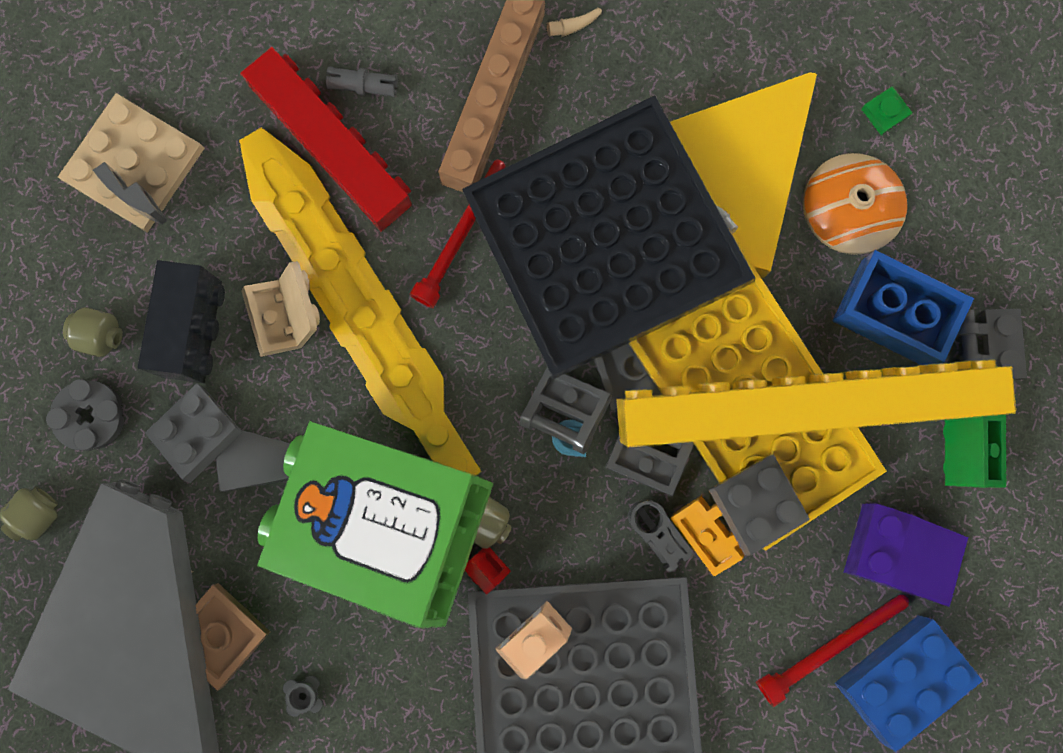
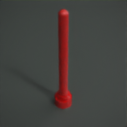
(427, 289)
(777, 686)

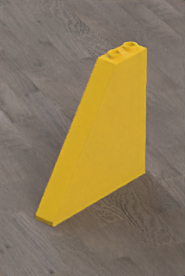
(749, 159)

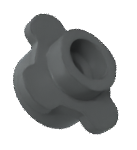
(295, 704)

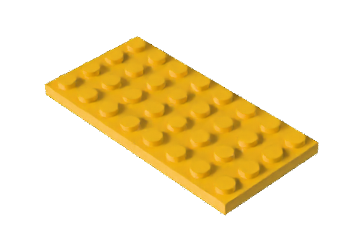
(753, 340)

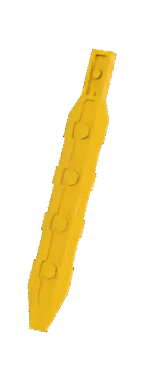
(352, 297)

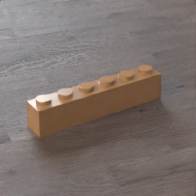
(491, 93)

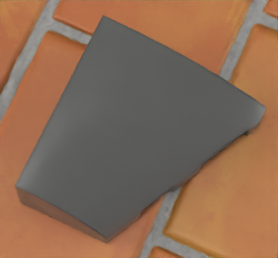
(251, 462)

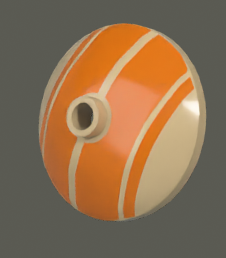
(841, 217)

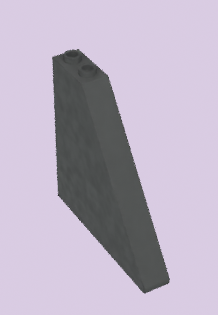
(124, 631)

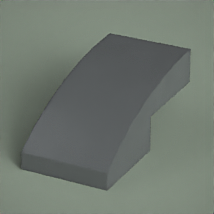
(134, 195)

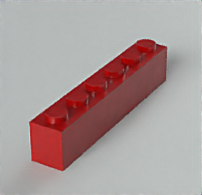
(327, 139)

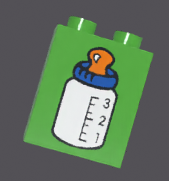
(373, 525)

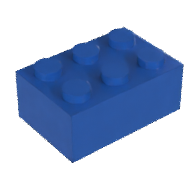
(903, 309)
(908, 682)

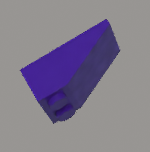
(906, 553)

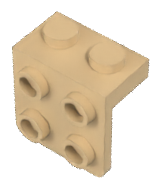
(281, 311)

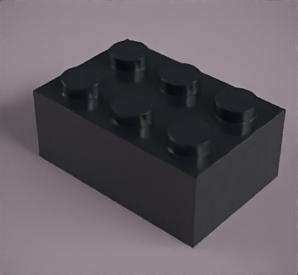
(181, 322)

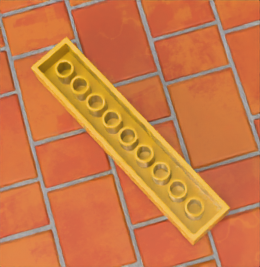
(820, 404)

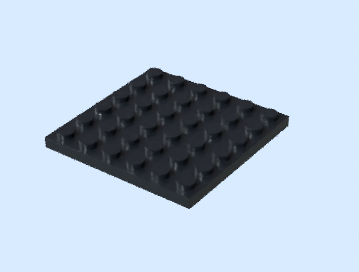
(607, 236)

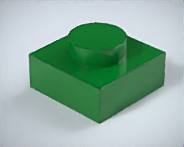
(886, 110)

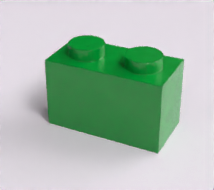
(975, 451)

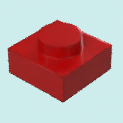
(486, 569)

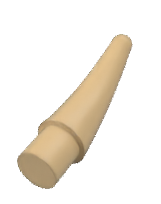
(568, 26)

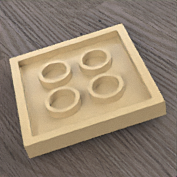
(136, 148)

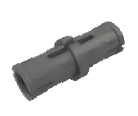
(361, 81)

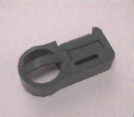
(663, 538)

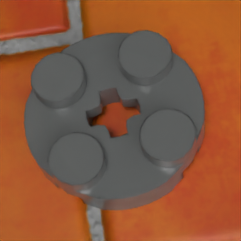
(66, 409)

